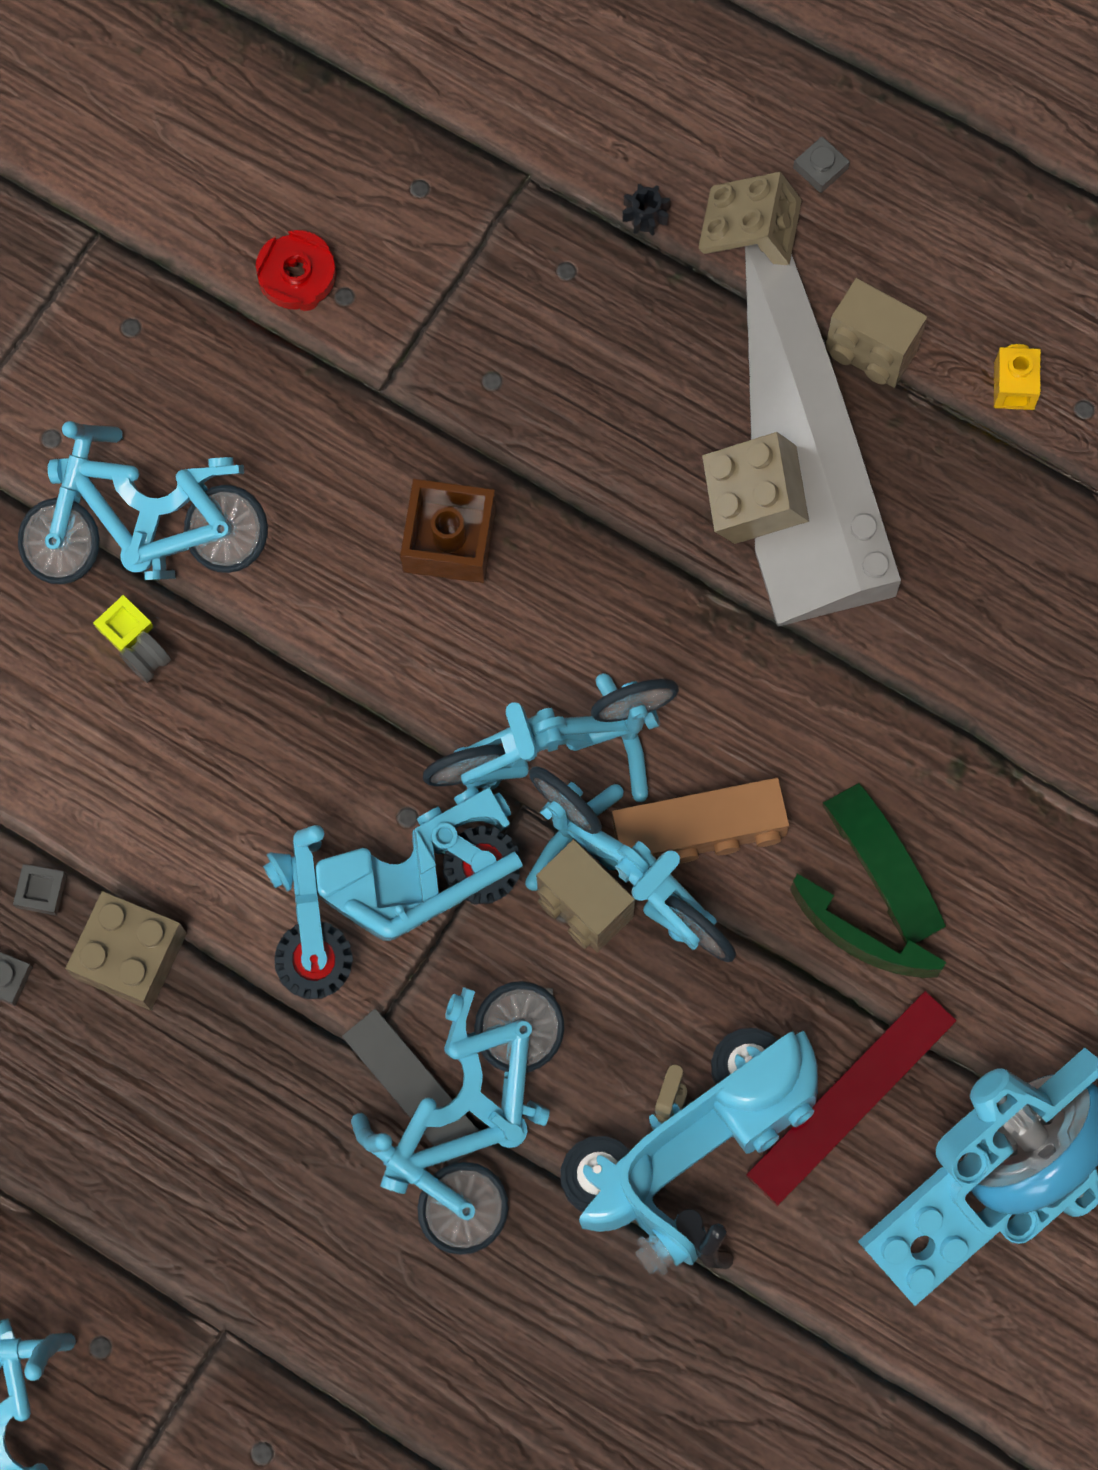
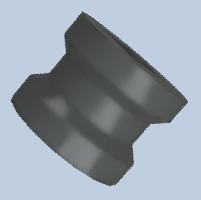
(145, 656)

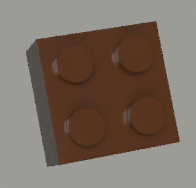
(448, 530)

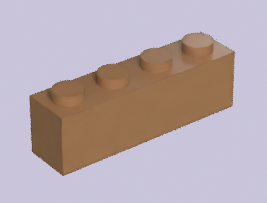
(706, 821)

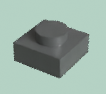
(821, 164)
(39, 889)
(13, 978)

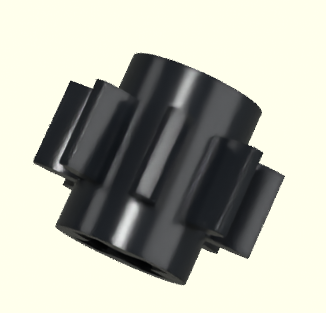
(646, 209)

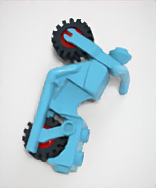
(387, 897)

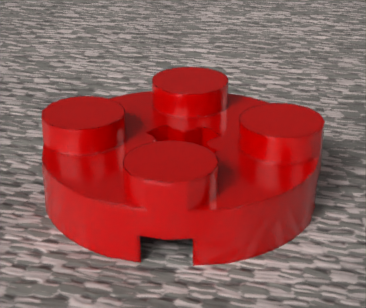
(301, 291)

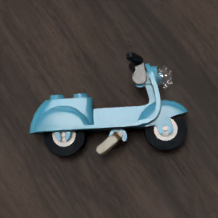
(755, 1096)

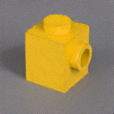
(1017, 377)

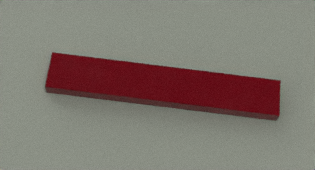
(851, 1098)

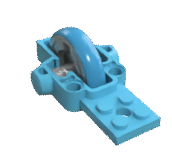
(1021, 1158)

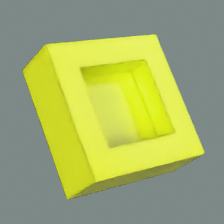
(122, 623)

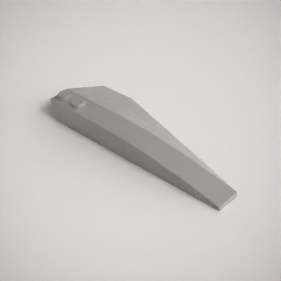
(843, 550)

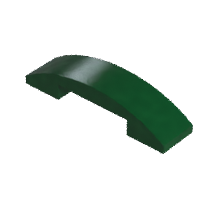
(886, 863)
(912, 961)

